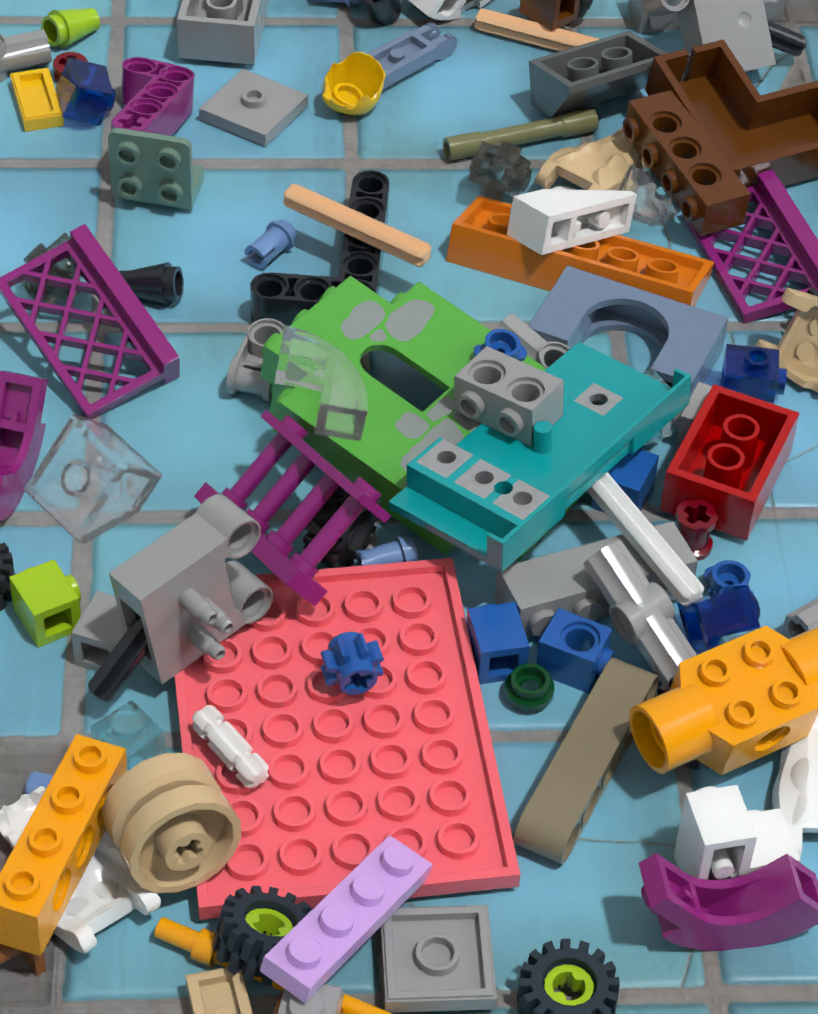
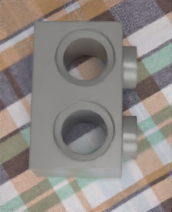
(507, 394)

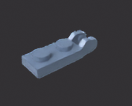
(413, 51)

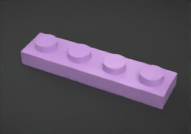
(345, 918)

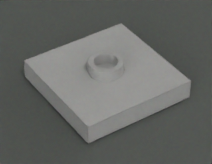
(253, 107)
(438, 959)

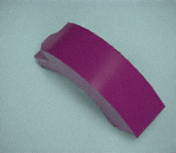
(20, 435)
(733, 911)

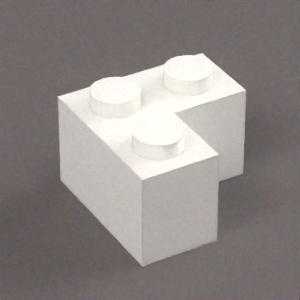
(724, 839)

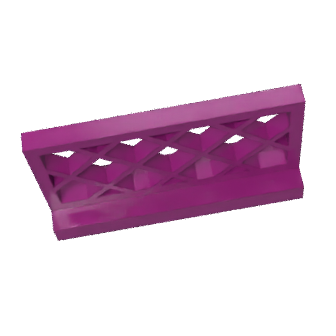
(790, 238)
(124, 310)

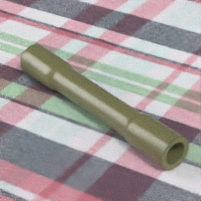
(563, 126)

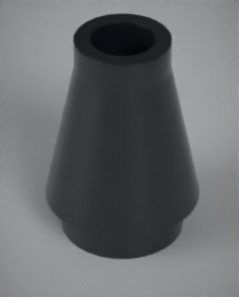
(156, 283)

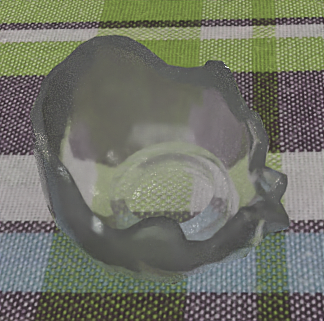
(649, 206)

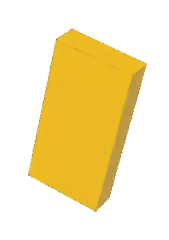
(36, 99)

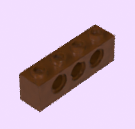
(686, 163)

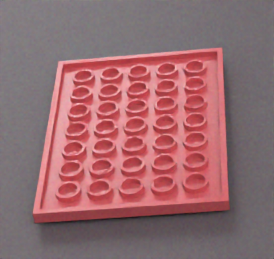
(359, 767)

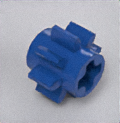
(352, 663)

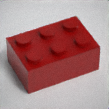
(731, 458)

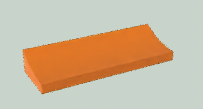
(482, 243)

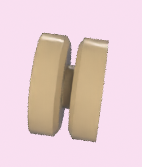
(171, 822)

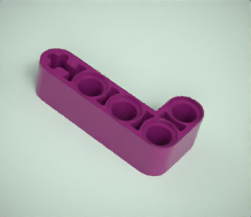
(154, 96)

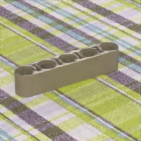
(584, 762)

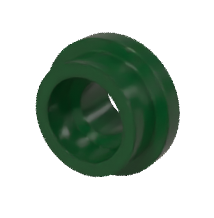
(529, 687)

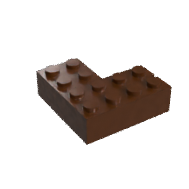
(745, 127)

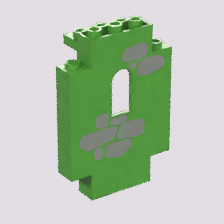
(419, 331)

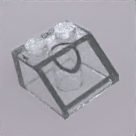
(91, 479)

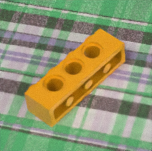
(57, 844)

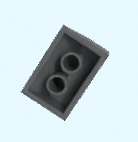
(591, 73)

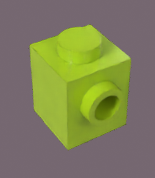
(46, 602)

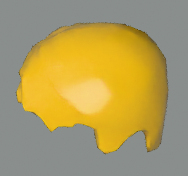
(353, 84)

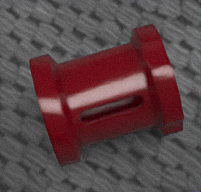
(695, 523)

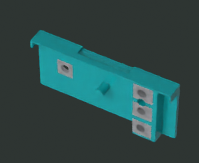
(504, 494)

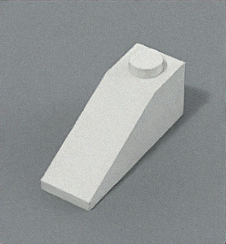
(568, 218)

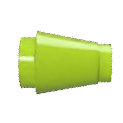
(69, 25)

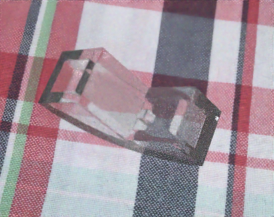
(318, 365)

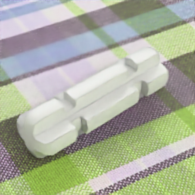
(230, 746)

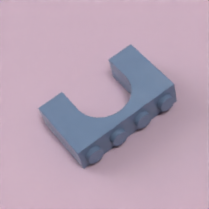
(592, 304)

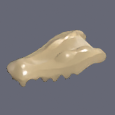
(592, 164)
(800, 341)

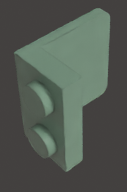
(153, 168)

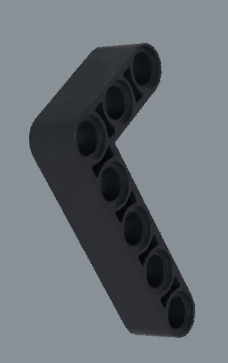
(285, 295)

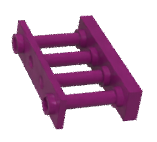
(275, 547)

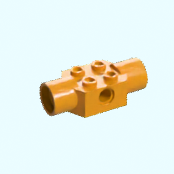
(732, 703)

